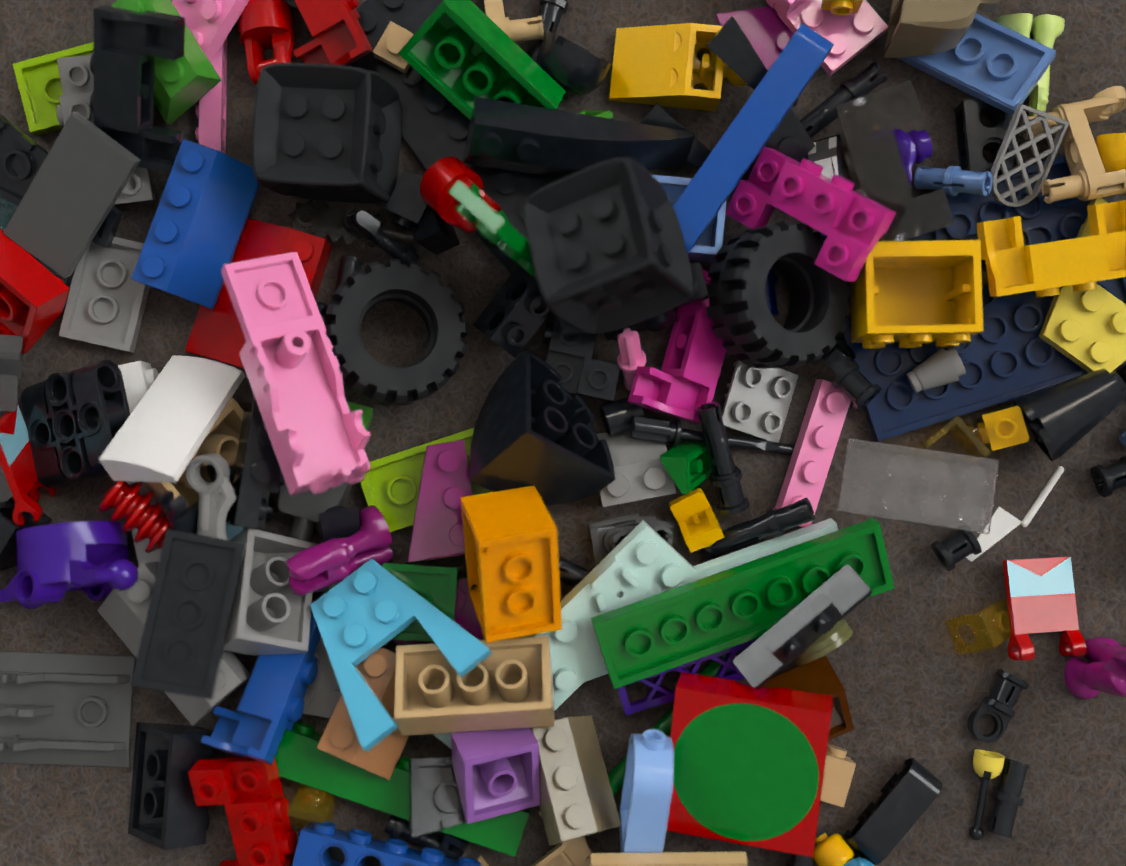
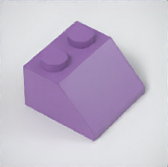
(496, 771)

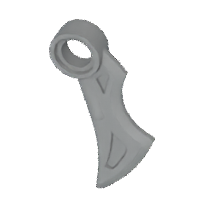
(214, 498)

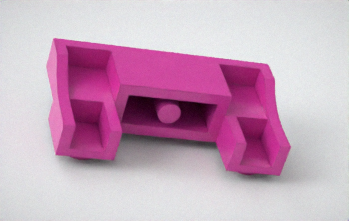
(824, 203)
(688, 369)

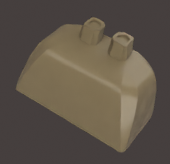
(930, 25)

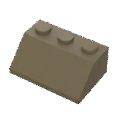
(573, 781)

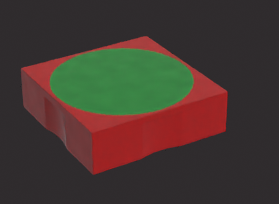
(748, 763)

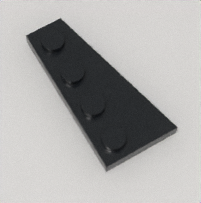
(19, 165)

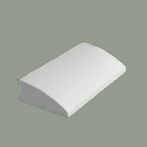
(171, 420)

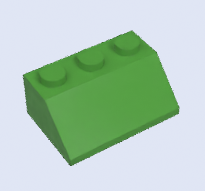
(178, 81)

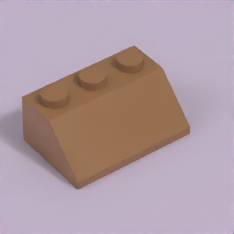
(340, 735)

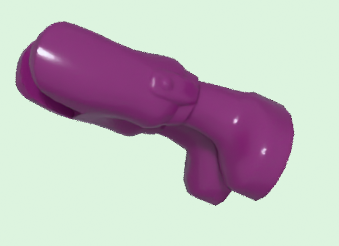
(340, 557)
(1103, 674)

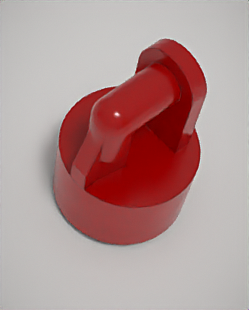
(262, 27)

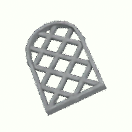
(1043, 170)

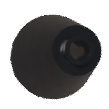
(1070, 409)

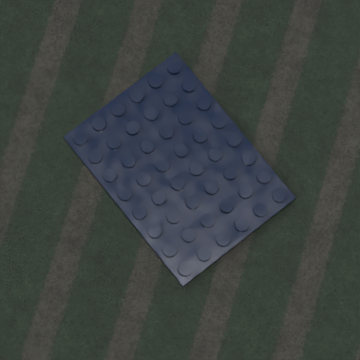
(1008, 353)

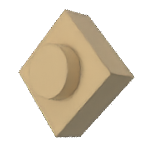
(390, 44)

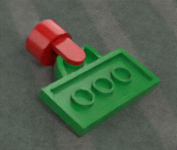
(459, 199)

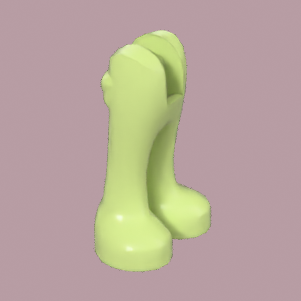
(1044, 30)

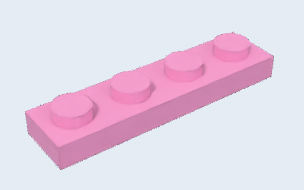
(814, 446)

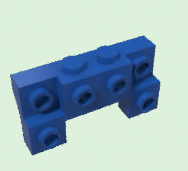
(268, 704)

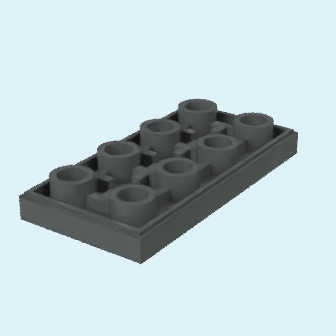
(71, 195)

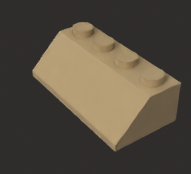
(500, 693)

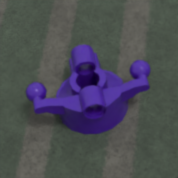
(70, 559)

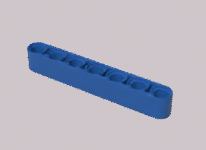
(749, 132)

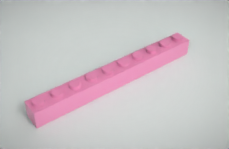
(212, 107)

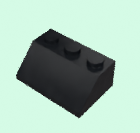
(161, 790)

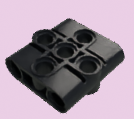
(74, 421)

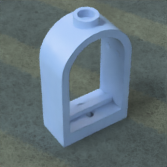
(646, 792)

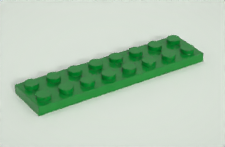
(733, 603)

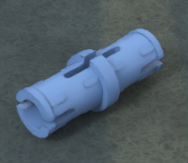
(953, 180)

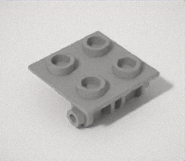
(758, 400)

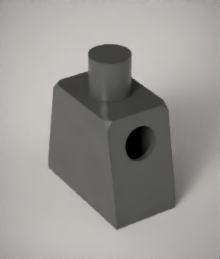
(307, 506)

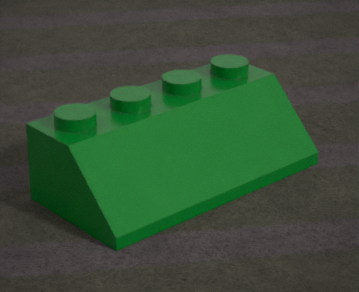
(472, 57)

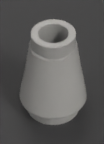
(937, 370)

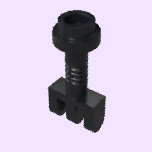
(366, 226)
(399, 826)

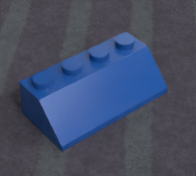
(197, 224)

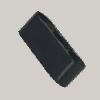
(895, 812)

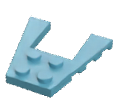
(364, 616)

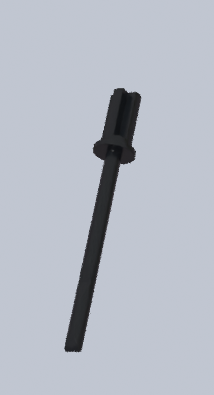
(671, 433)

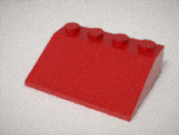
(218, 331)

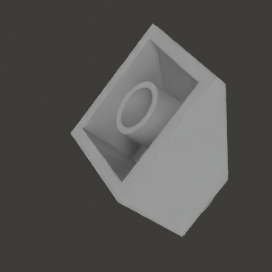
(636, 469)

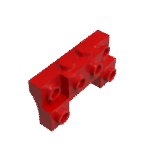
(337, 31)
(252, 805)

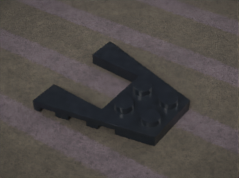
(737, 52)

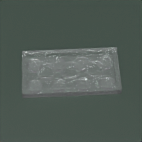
(918, 486)

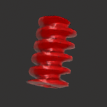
(138, 512)

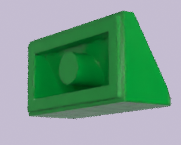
(687, 465)

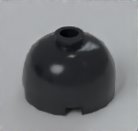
(571, 65)

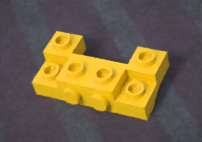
(1054, 264)

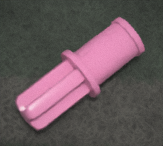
(630, 355)

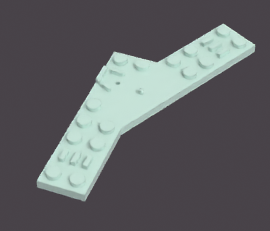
(632, 572)

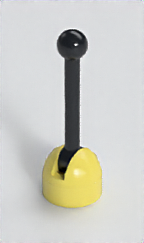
(987, 767)

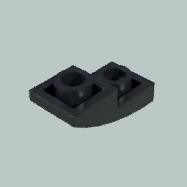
(338, 522)

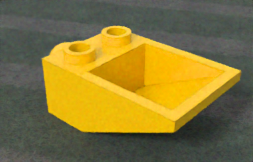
(663, 67)

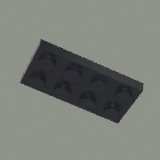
(189, 614)

